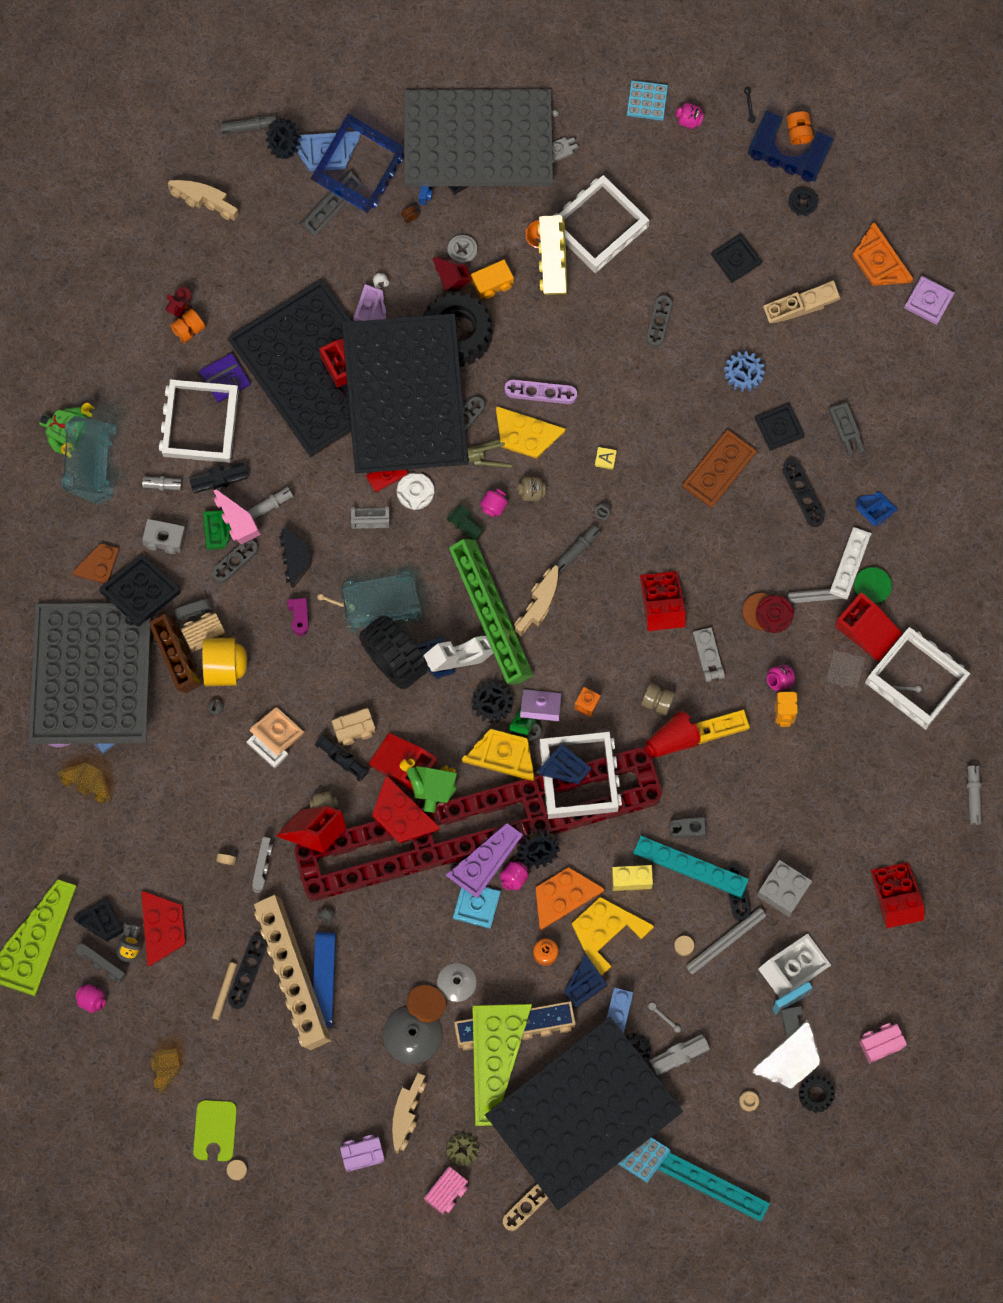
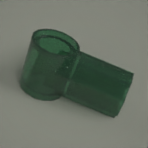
(462, 520)

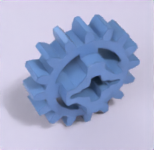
(749, 364)

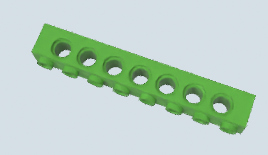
(491, 611)

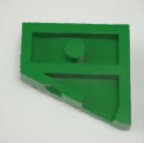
(215, 530)

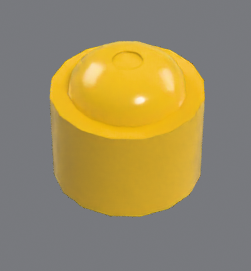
(223, 661)

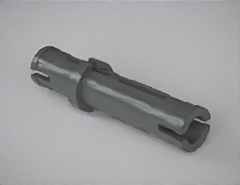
(248, 124)
(574, 551)

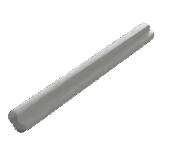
(725, 941)

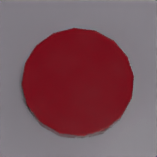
(774, 614)

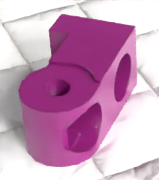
(300, 622)

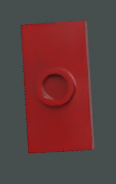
(381, 480)

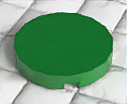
(873, 584)

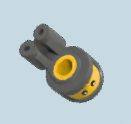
(129, 946)

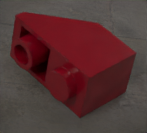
(452, 273)

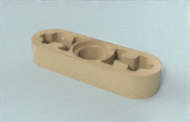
(511, 1214)

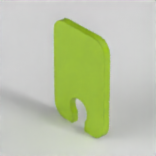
(215, 1125)

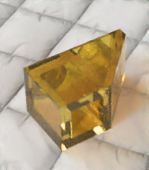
(167, 1068)

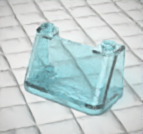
(87, 459)
(388, 596)

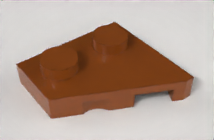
(98, 564)

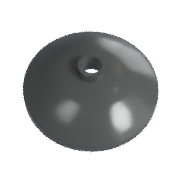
(410, 1048)

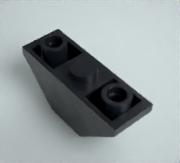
(295, 557)

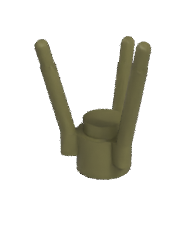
(476, 454)

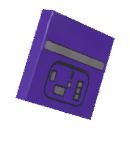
(225, 372)

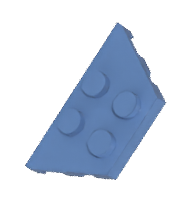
(315, 145)

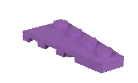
(481, 866)

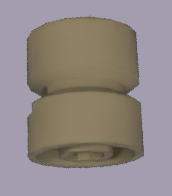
(659, 699)

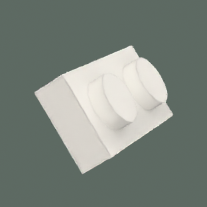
(265, 752)

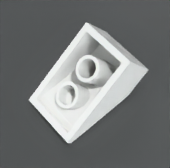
(794, 966)

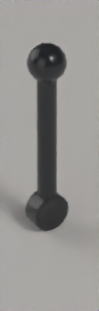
(747, 91)

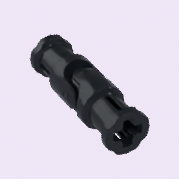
(344, 758)

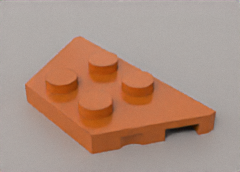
(879, 260)
(563, 895)

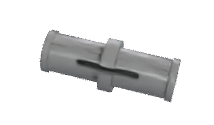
(162, 483)

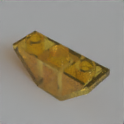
(87, 780)

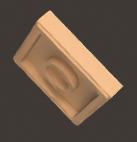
(276, 731)

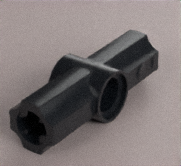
(218, 477)

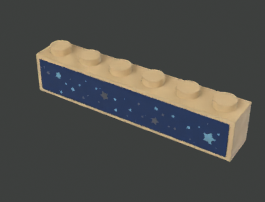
(540, 1021)

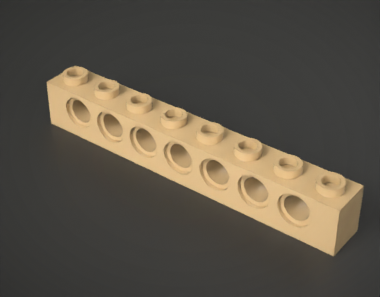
(319, 1033)

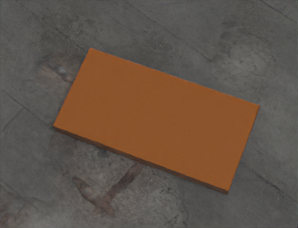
(719, 468)

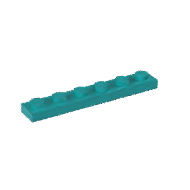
(691, 867)
(714, 1187)

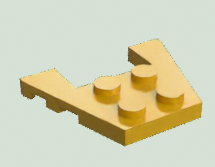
(600, 924)

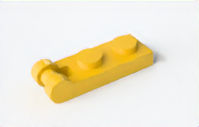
(723, 726)

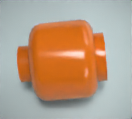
(544, 958)

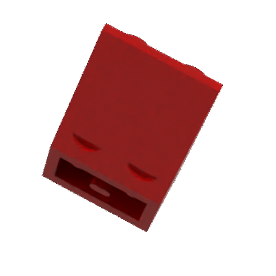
(334, 361)
(662, 601)
(868, 627)
(392, 752)
(314, 828)
(898, 895)

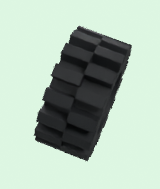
(825, 1085)

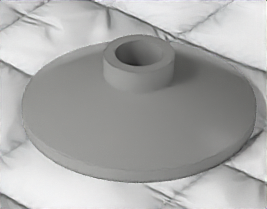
(460, 991)

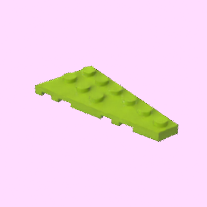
(31, 946)
(495, 1048)

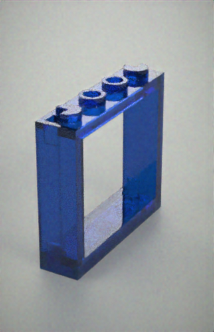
(342, 190)

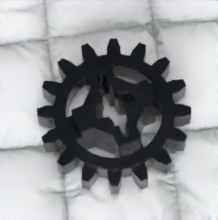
(283, 138)
(499, 699)
(538, 848)

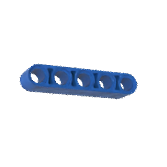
(324, 973)

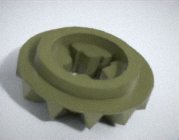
(460, 1158)

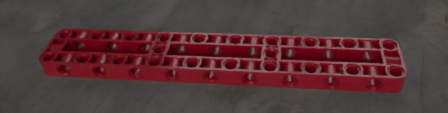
(471, 805)

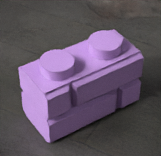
(362, 1153)

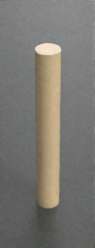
(224, 991)

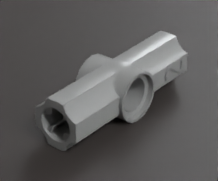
(679, 1054)

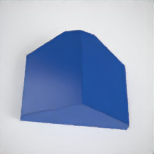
(875, 508)

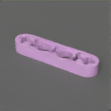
(541, 388)

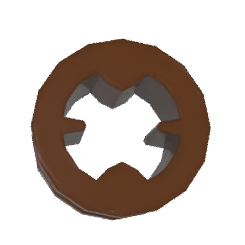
(410, 214)

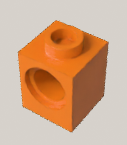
(587, 702)

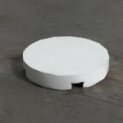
(415, 491)

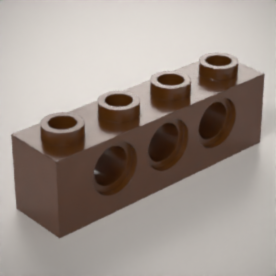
(175, 653)

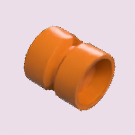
(799, 127)
(187, 326)

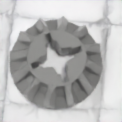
(462, 240)

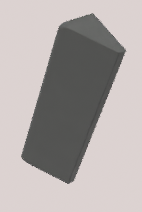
(327, 204)

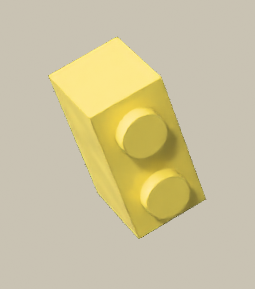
(632, 878)

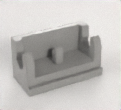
(370, 518)

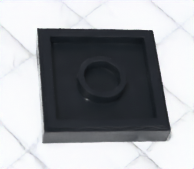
(736, 258)
(779, 427)

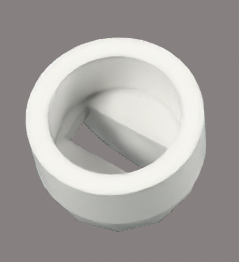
(380, 278)

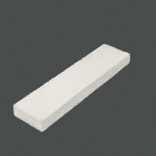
(850, 563)

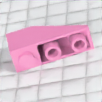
(240, 521)

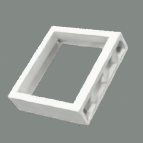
(618, 245)
(229, 429)
(901, 701)
(580, 810)

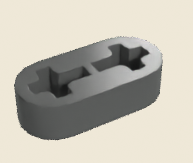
(193, 609)

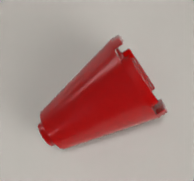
(673, 736)

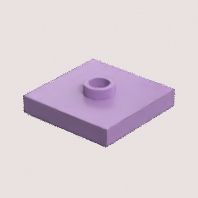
(929, 300)
(540, 705)

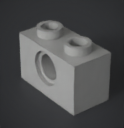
(155, 529)

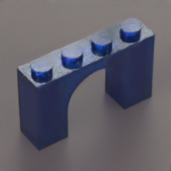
(805, 165)

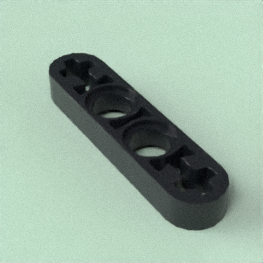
(804, 493)
(247, 972)

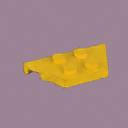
(526, 433)
(502, 754)

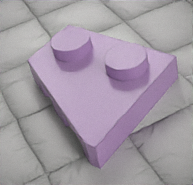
(370, 305)

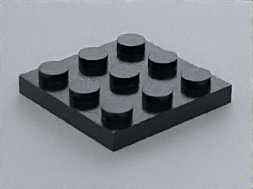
(140, 590)

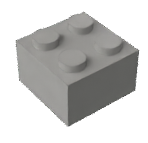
(784, 888)

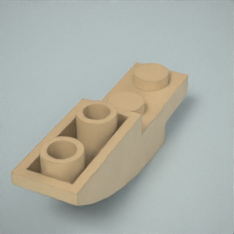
(198, 193)
(801, 304)
(544, 596)
(403, 1120)

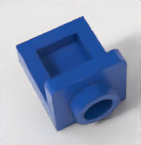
(425, 194)

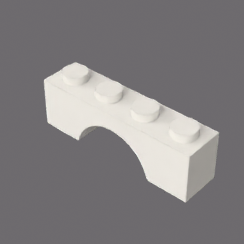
(445, 656)

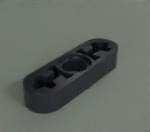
(734, 908)

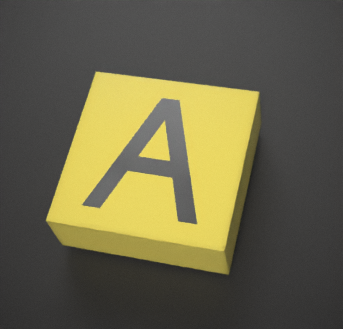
(605, 458)

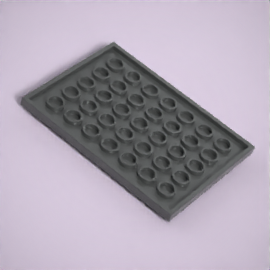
(478, 137)
(88, 676)

